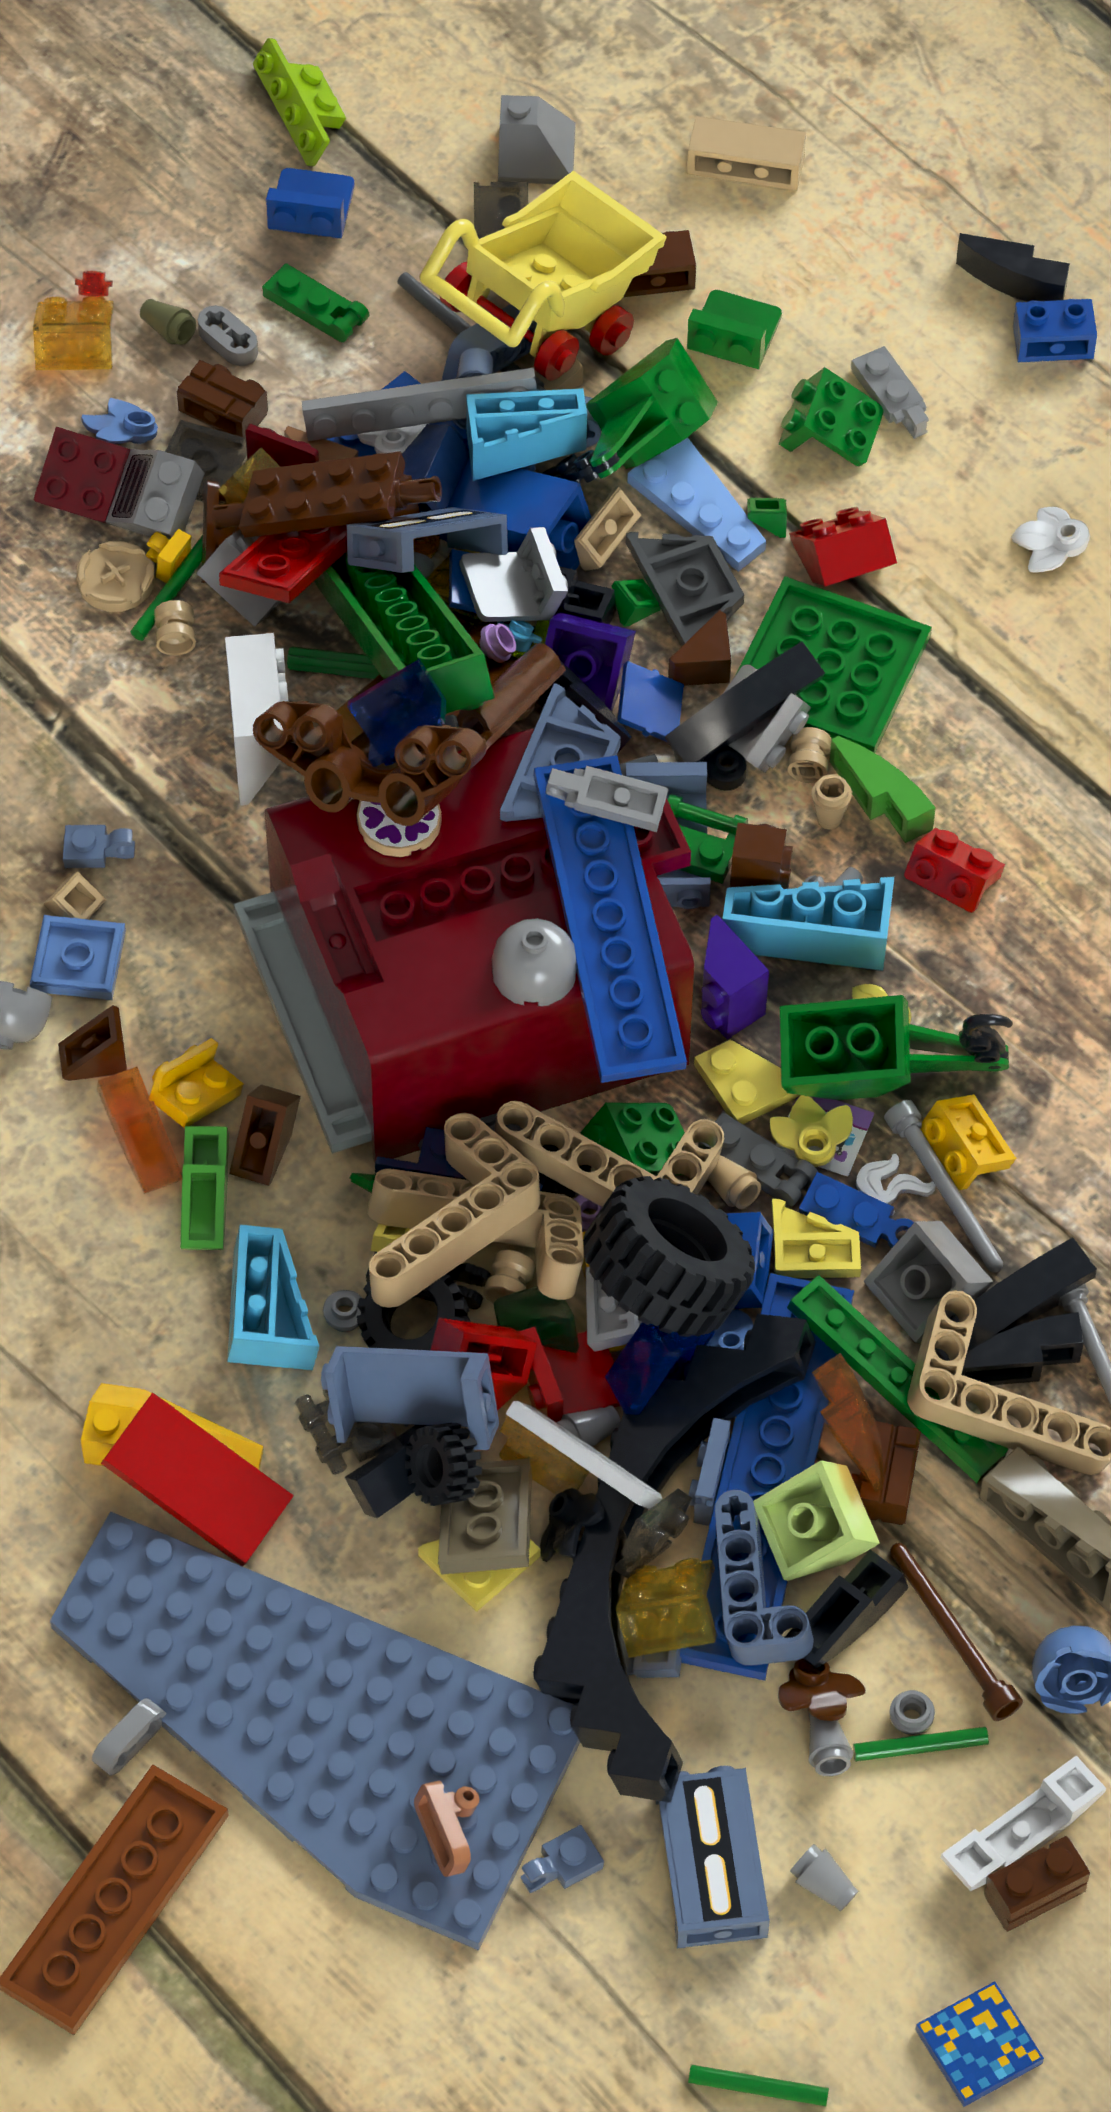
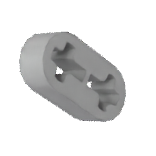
(223, 339)
(128, 1736)

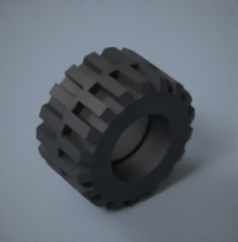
(376, 1320)

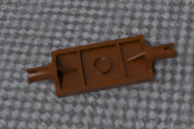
(325, 495)

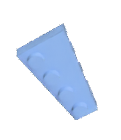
(697, 500)

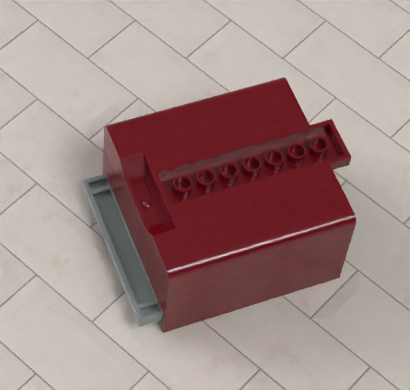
(390, 963)

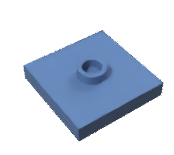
(78, 957)

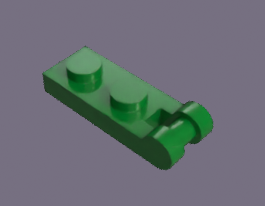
(314, 303)

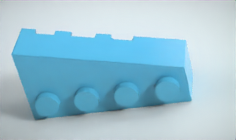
(814, 922)

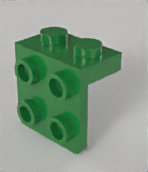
(733, 328)
(833, 415)
(637, 1132)

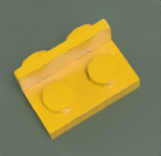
(193, 1085)
(965, 1139)

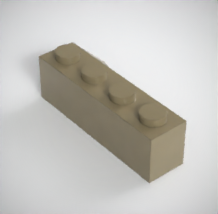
(1053, 1521)

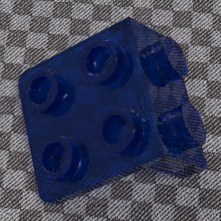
(396, 708)
(647, 1362)

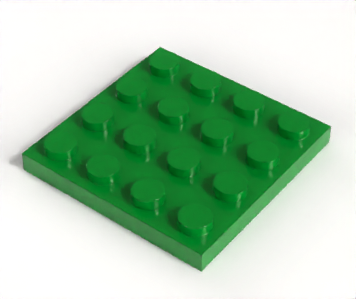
(860, 648)

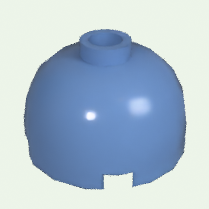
(1073, 1669)

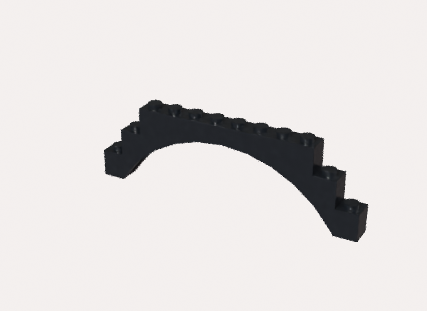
(583, 1644)

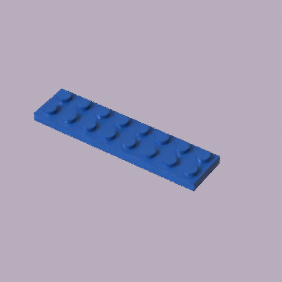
(613, 936)

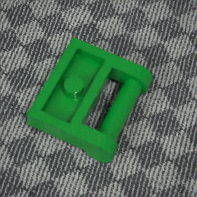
(709, 854)

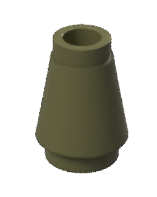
(170, 321)

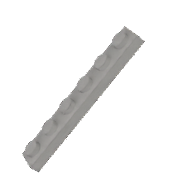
(406, 404)

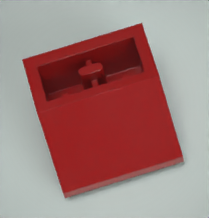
(844, 546)
(507, 1349)

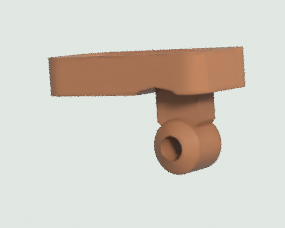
(439, 1821)

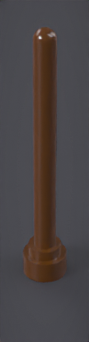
(999, 1698)

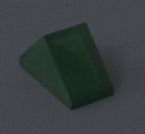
(533, 1309)

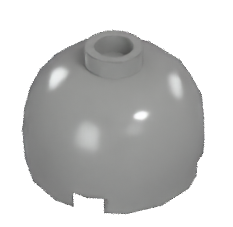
(534, 962)
(21, 1014)

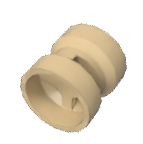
(174, 627)
(809, 755)
(510, 1274)

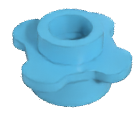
(523, 634)

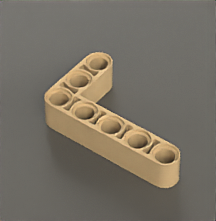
(610, 1168)
(502, 1197)
(553, 1229)
(993, 1401)

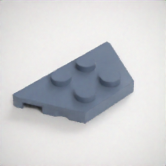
(560, 737)

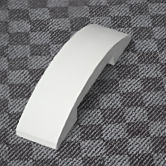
(1026, 1826)

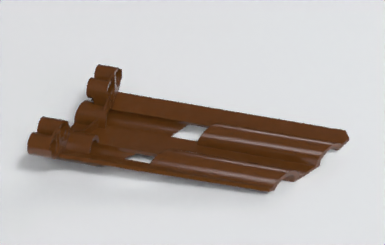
(426, 763)

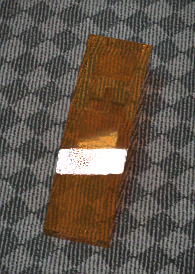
(139, 1130)
(851, 1418)

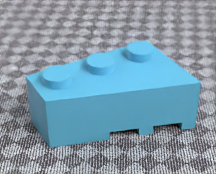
(523, 428)
(266, 1305)

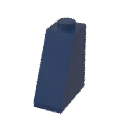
(438, 453)

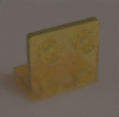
(73, 334)
(667, 1608)

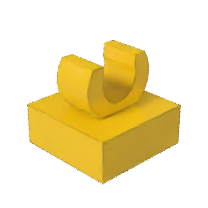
(168, 553)

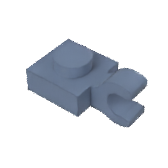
(90, 845)
(566, 1858)

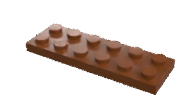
(112, 1899)

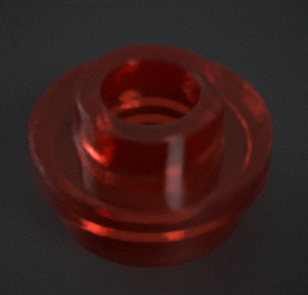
(93, 284)

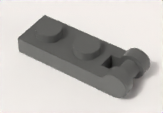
(765, 1160)

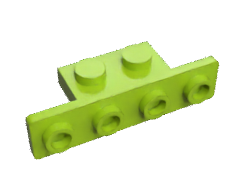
(300, 99)

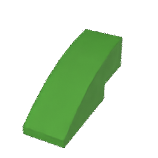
(883, 789)
(204, 1187)

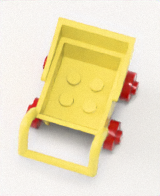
(557, 264)

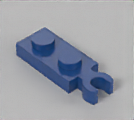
(854, 1210)

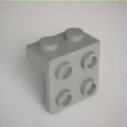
(516, 585)
(766, 741)

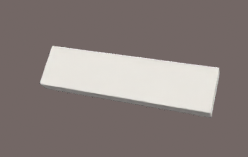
(584, 1454)

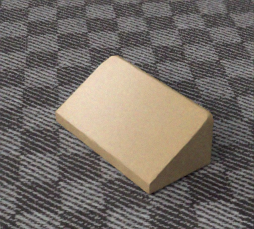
(605, 530)

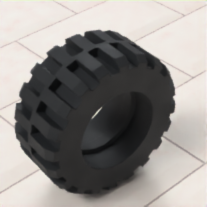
(668, 1256)

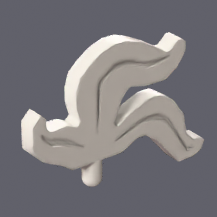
(872, 1173)

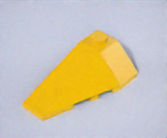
(115, 1407)

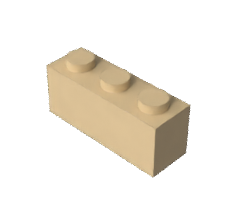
(746, 153)

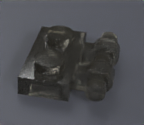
(363, 1438)

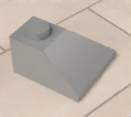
(534, 141)

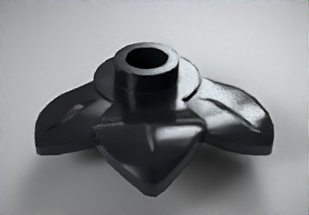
(567, 1515)

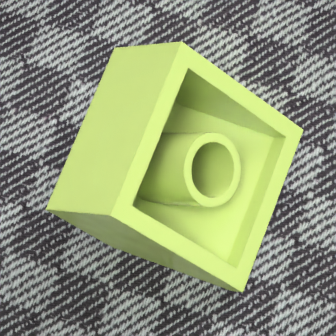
(815, 1521)

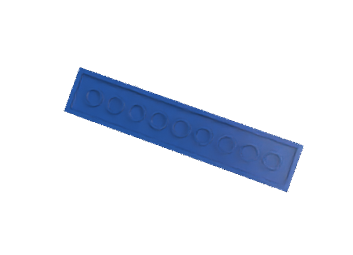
(765, 1449)

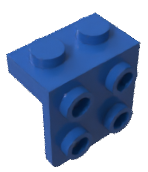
(310, 202)

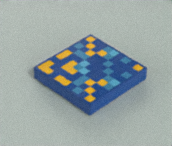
(979, 2044)

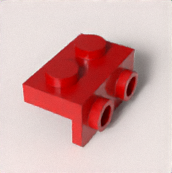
(952, 868)

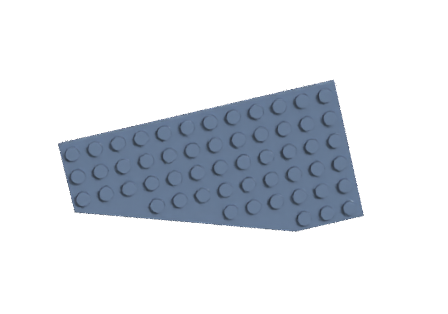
(326, 1719)

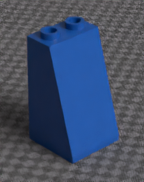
(528, 502)

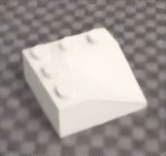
(255, 684)

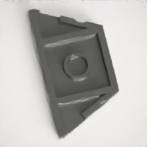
(686, 579)

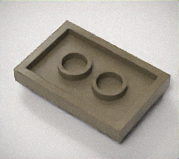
(491, 1525)

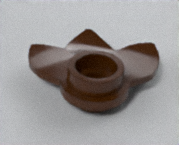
(819, 1691)

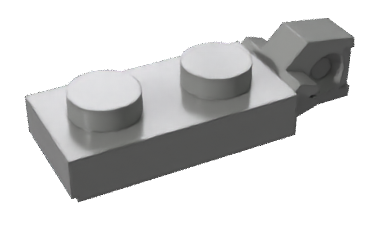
(891, 389)
(609, 796)

